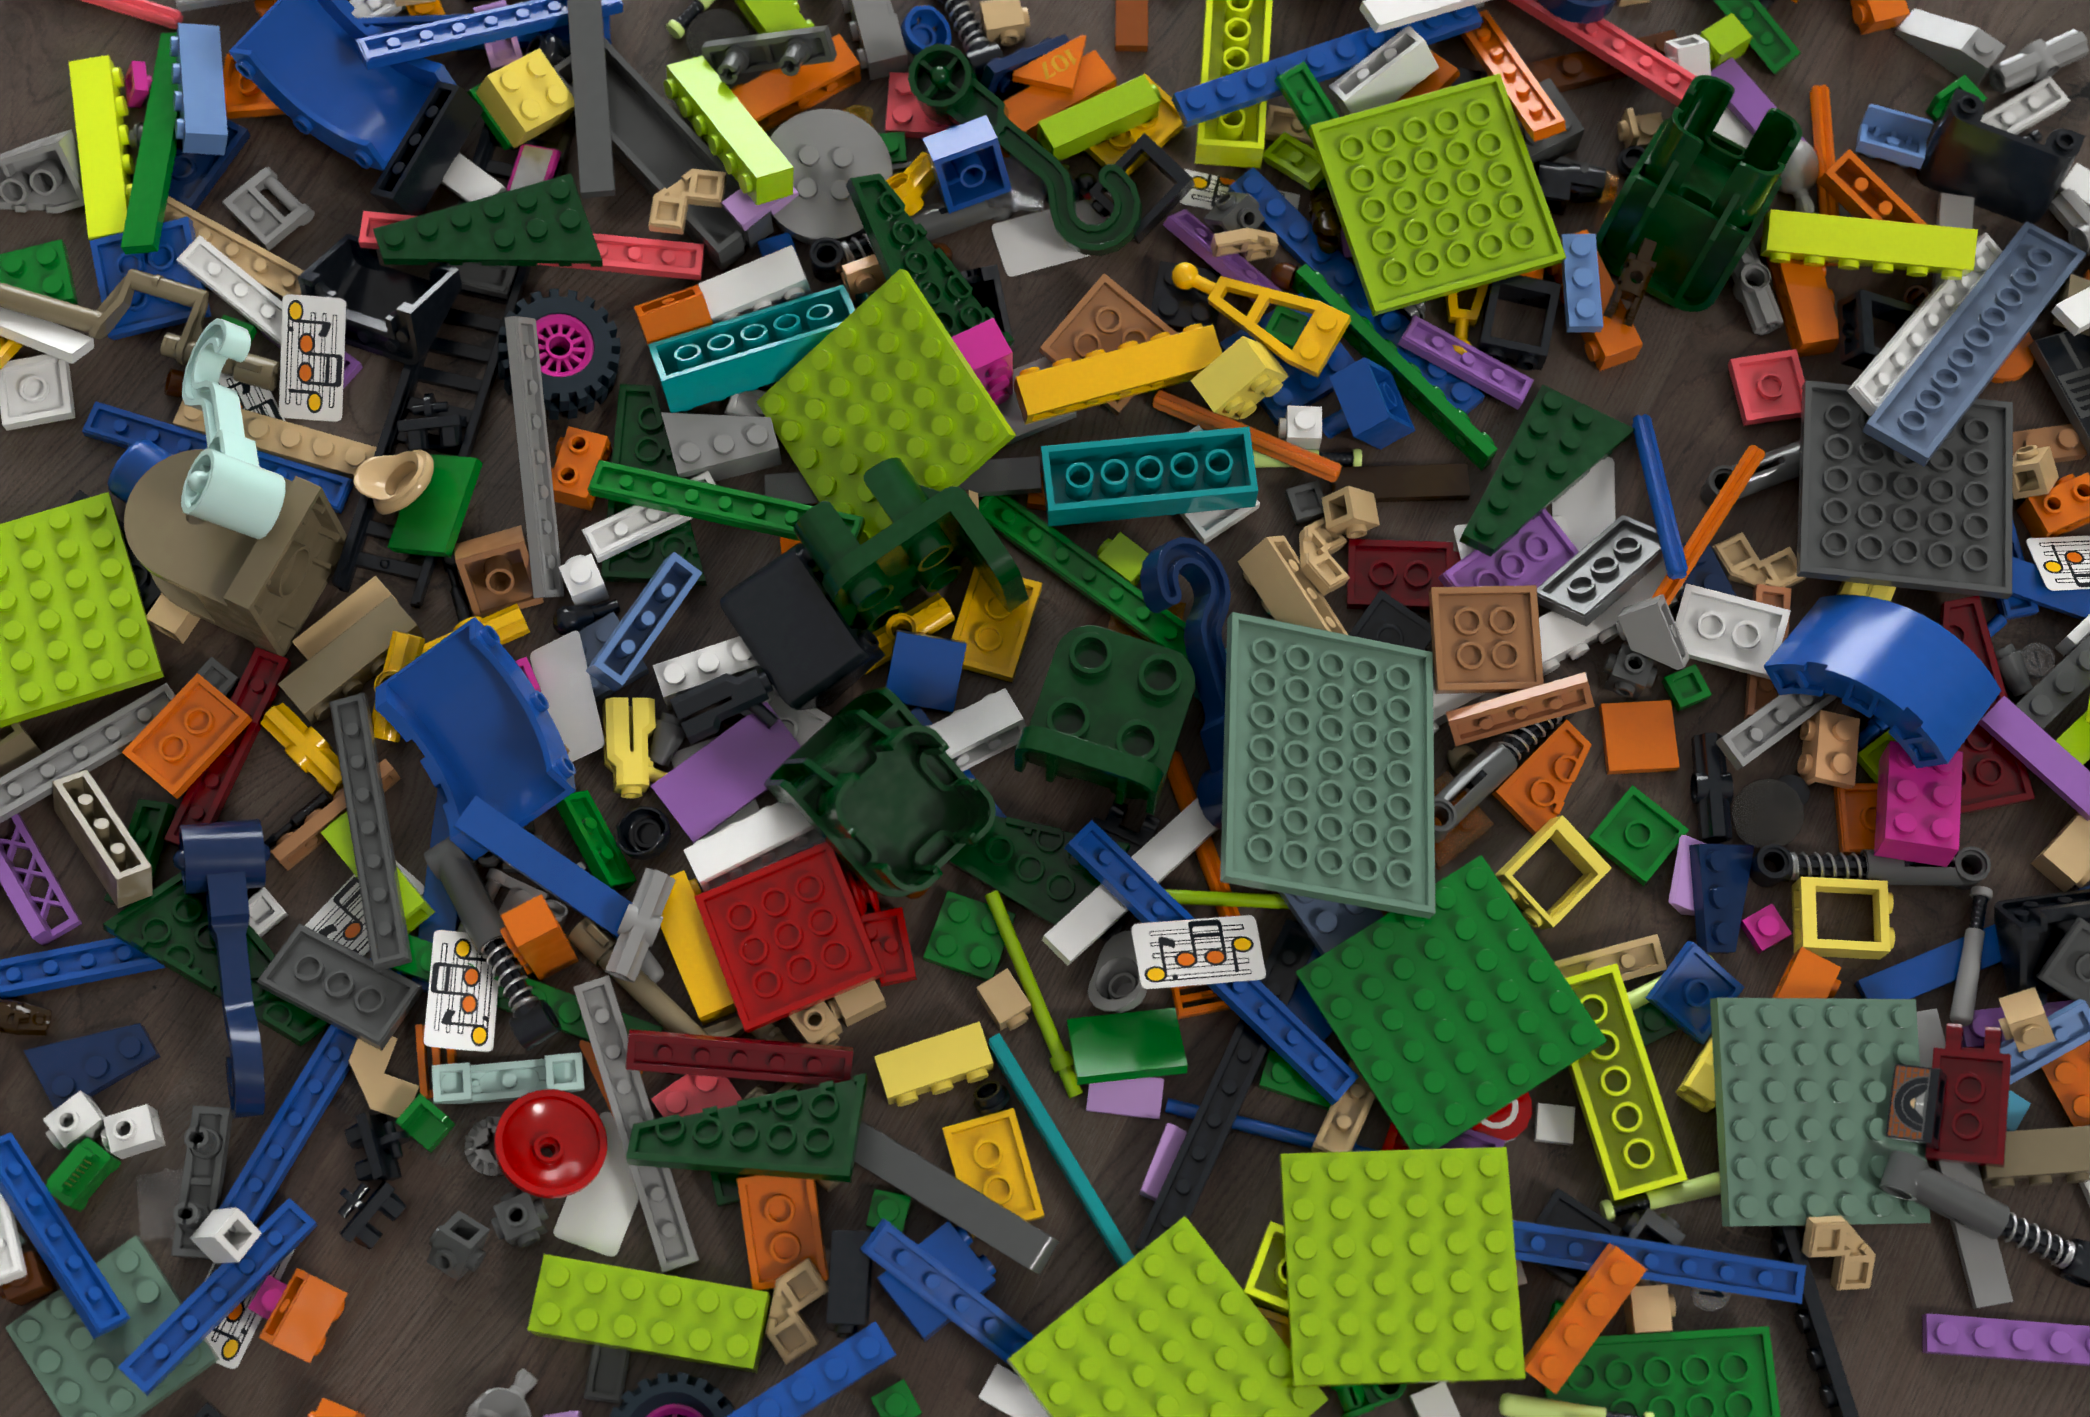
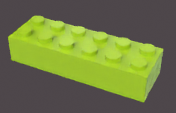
(650, 1313)

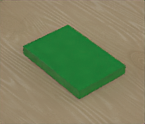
(436, 517)
(1126, 1046)

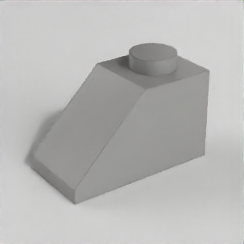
(1653, 632)

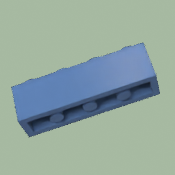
(200, 89)
(644, 621)

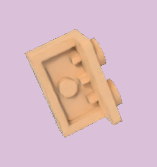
(862, 276)
(1829, 749)

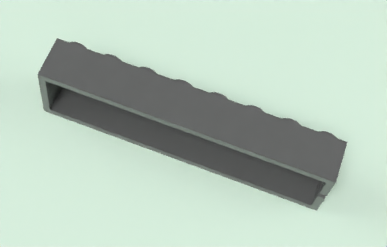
(662, 148)

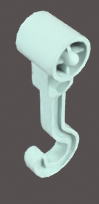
(226, 477)

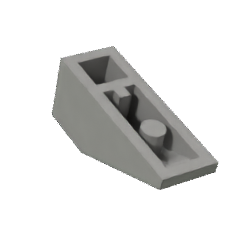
(1951, 44)

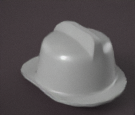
(1116, 976)

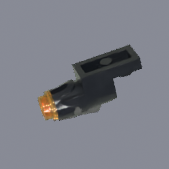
(1576, 181)

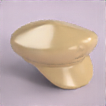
(394, 479)

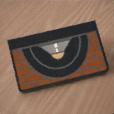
(1916, 1105)

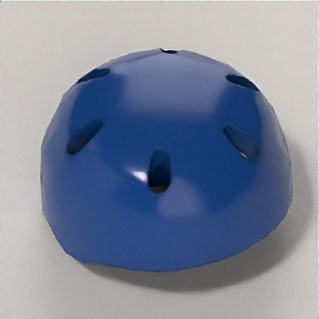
(922, 35)

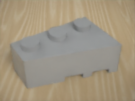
(878, 36)
(721, 444)

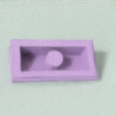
(1681, 887)
(1127, 1097)
(1162, 1161)

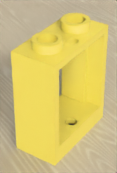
(1578, 852)
(1805, 918)

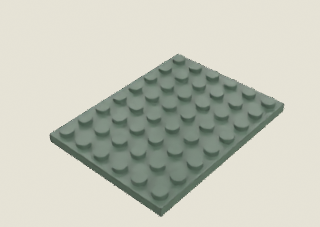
(1328, 767)

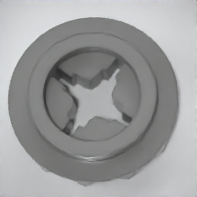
(481, 1159)

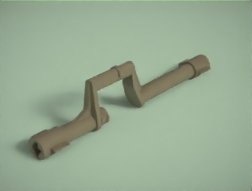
(99, 323)
(598, 946)

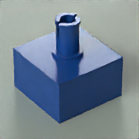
(967, 164)
(1369, 405)

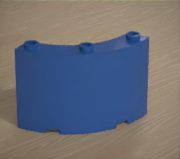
(311, 69)
(1888, 667)
(479, 729)

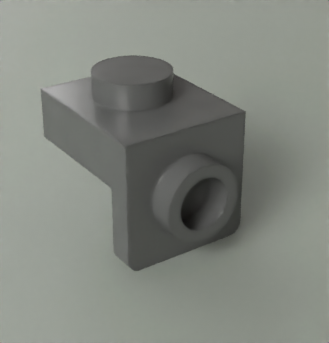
(1658, 1227)

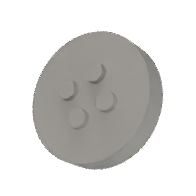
(825, 153)

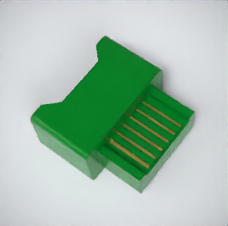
(82, 1174)

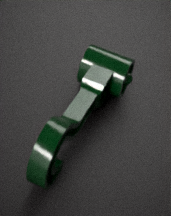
(952, 96)

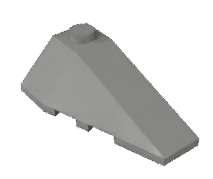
(42, 175)

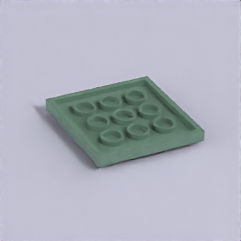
(84, 1371)

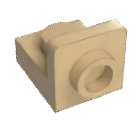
(1638, 129)

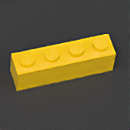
(694, 951)

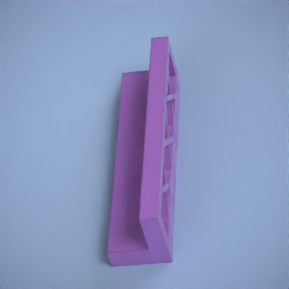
(19, 892)

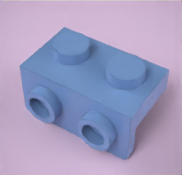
(1893, 136)

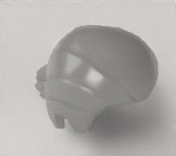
(1800, 175)
(505, 1402)

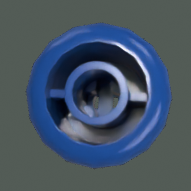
(132, 466)

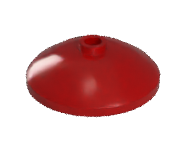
(553, 1122)

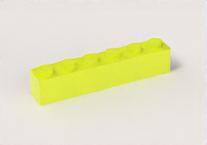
(102, 143)
(1868, 243)

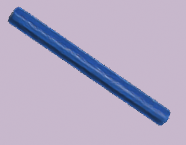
(1659, 497)

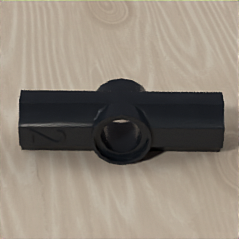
(1711, 789)

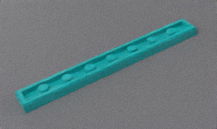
(1059, 1150)

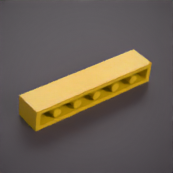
(1115, 374)

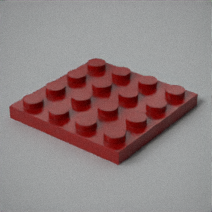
(788, 936)

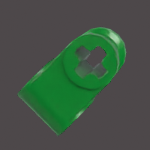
(1366, 1398)

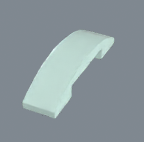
(506, 1080)

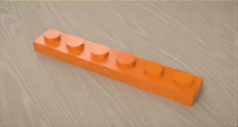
(1526, 95)

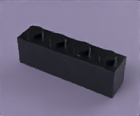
(427, 150)

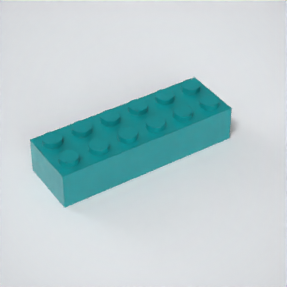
(745, 349)
(1148, 476)

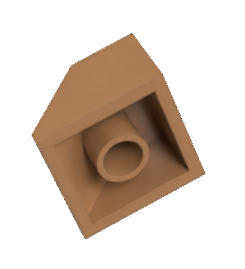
(496, 571)

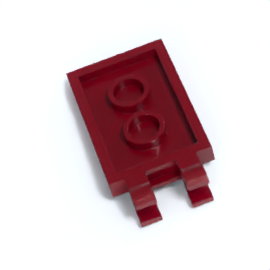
(1398, 568)
(1974, 1100)

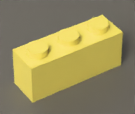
(934, 1064)

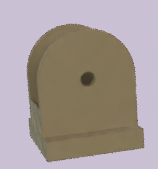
(228, 577)

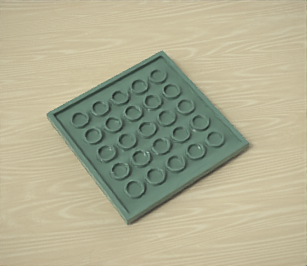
(1809, 1108)

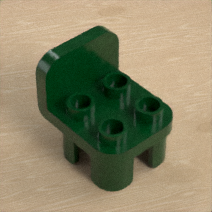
(1697, 196)
(918, 549)
(1109, 713)
(884, 794)

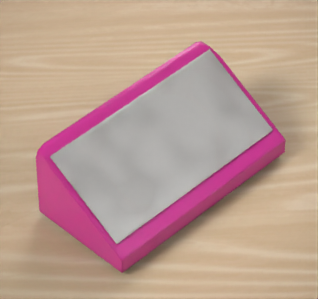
(533, 166)

